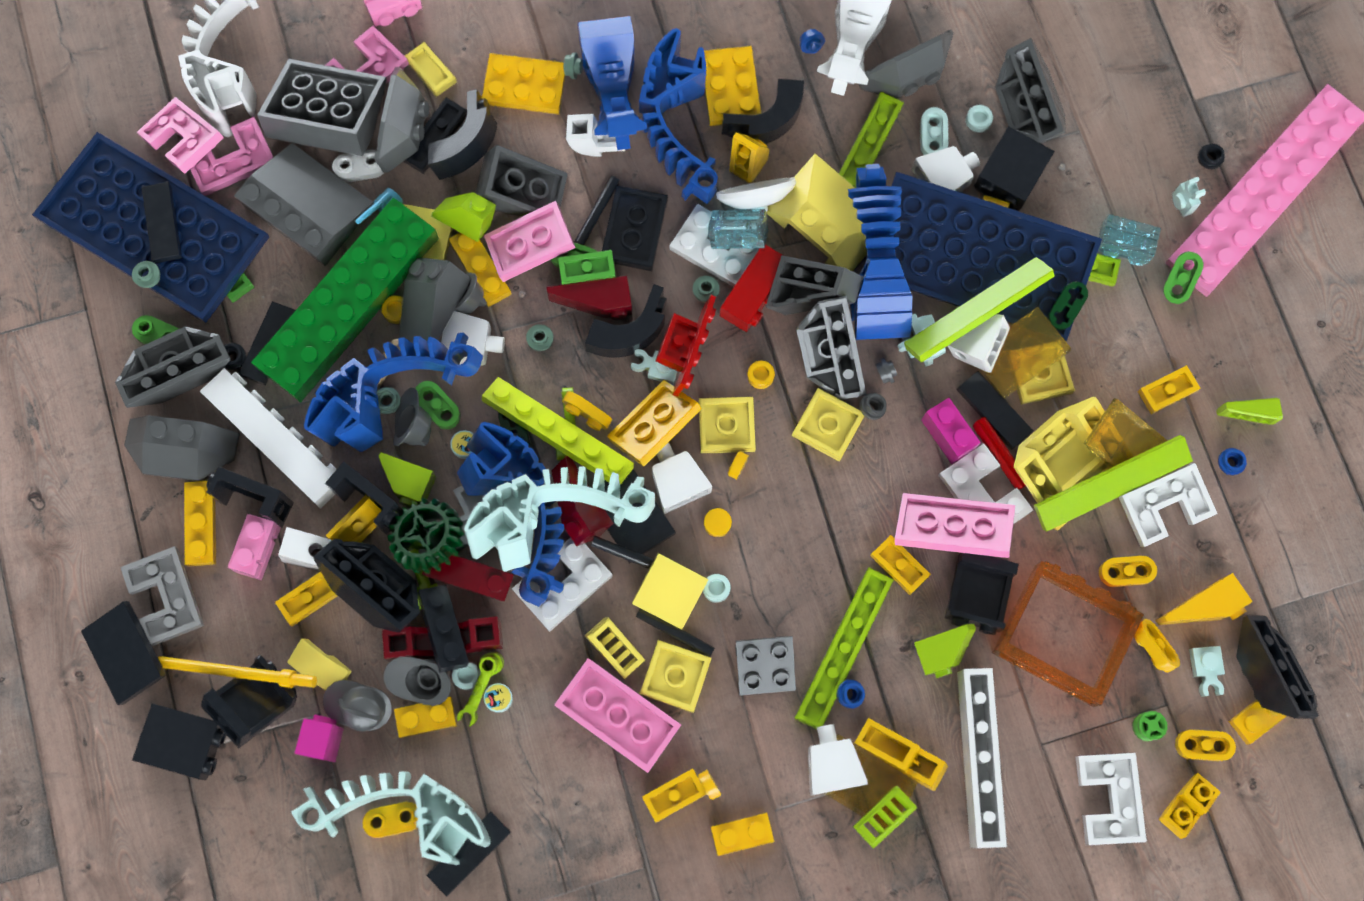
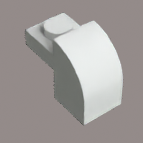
(582, 138)

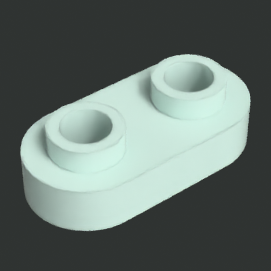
(933, 135)

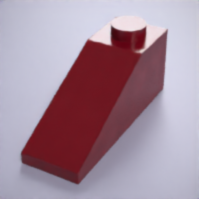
(597, 297)
(579, 519)
(474, 577)

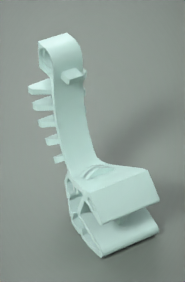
(511, 511)
(442, 815)

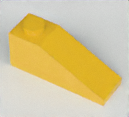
(747, 157)
(1213, 603)

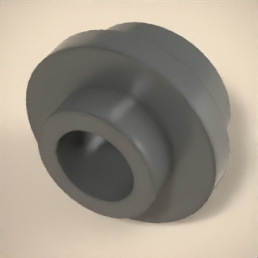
(886, 371)
(877, 402)

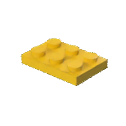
(524, 83)
(730, 83)
(653, 423)

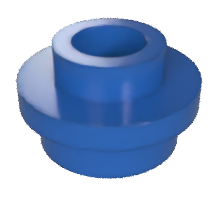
(811, 41)
(1238, 457)
(857, 697)

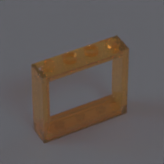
(1098, 597)

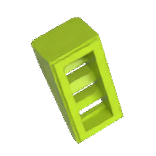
(1259, 410)
(901, 797)

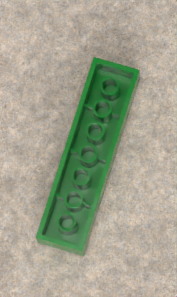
(345, 300)

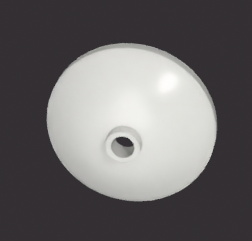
(757, 194)

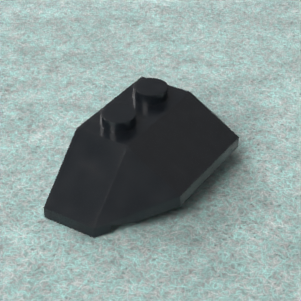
(370, 583)
(1274, 670)

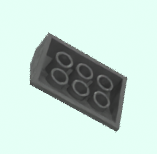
(323, 107)
(304, 202)

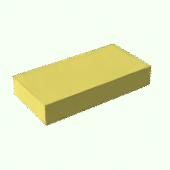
(430, 69)

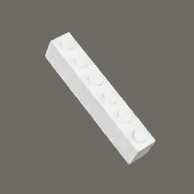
(269, 434)
(981, 758)

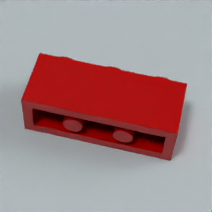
(752, 290)

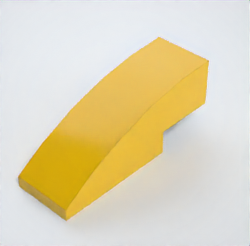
(902, 754)

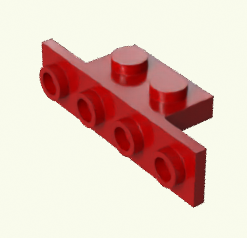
(682, 343)

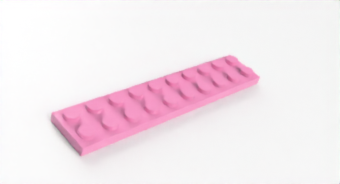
(1270, 186)

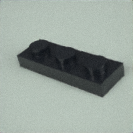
(442, 628)

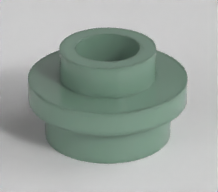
(572, 65)
(150, 279)
(702, 295)
(543, 344)
(388, 392)

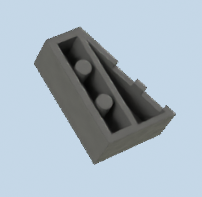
(804, 283)

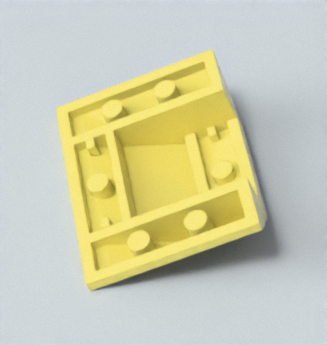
(823, 214)
(1056, 452)

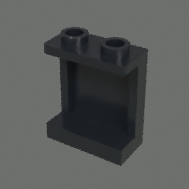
(1013, 168)
(346, 480)
(275, 503)
(980, 592)
(247, 705)
(179, 742)

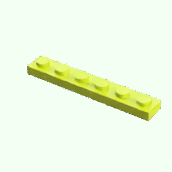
(555, 430)

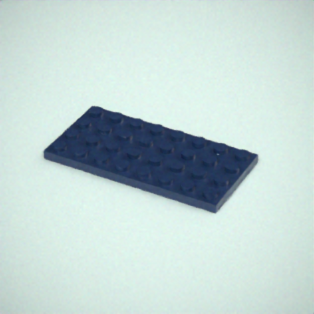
(104, 212)
(963, 245)

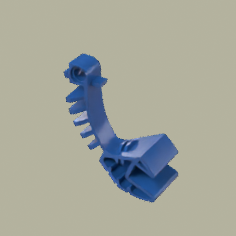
(609, 66)
(667, 84)
(884, 296)
(348, 401)
(499, 459)

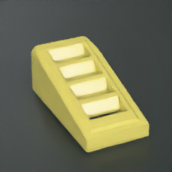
(622, 641)

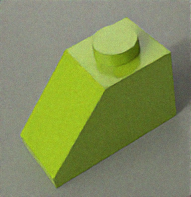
(466, 214)
(407, 479)
(944, 650)

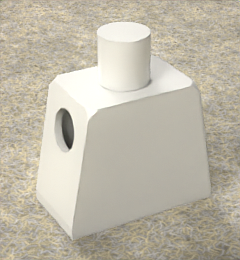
(946, 168)
(478, 332)
(982, 344)
(678, 479)
(298, 546)
(833, 763)

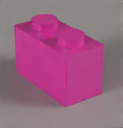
(950, 430)
(319, 738)

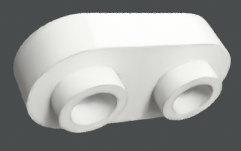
(358, 168)

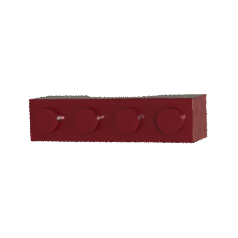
(477, 636)

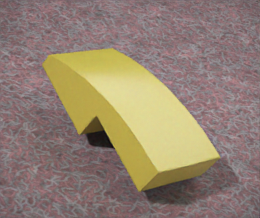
(312, 661)

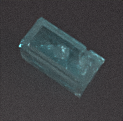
(738, 229)
(1128, 239)

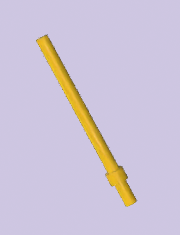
(285, 678)

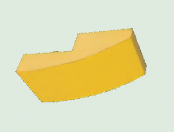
(1189, 805)

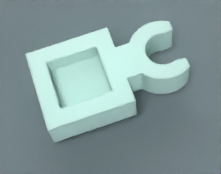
(1187, 196)
(656, 370)
(1208, 664)

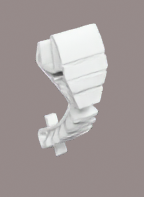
(856, 27)
(210, 81)

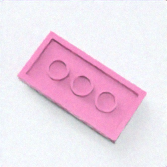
(955, 525)
(617, 715)

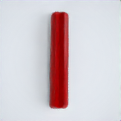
(998, 450)

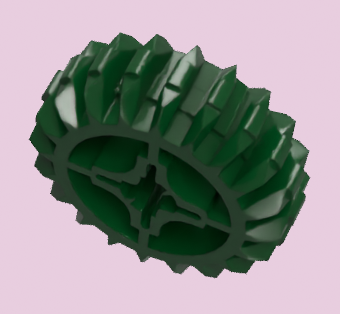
(411, 532)

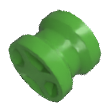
(1155, 724)

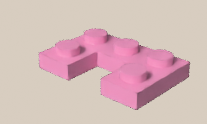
(380, 54)
(197, 134)
(219, 173)

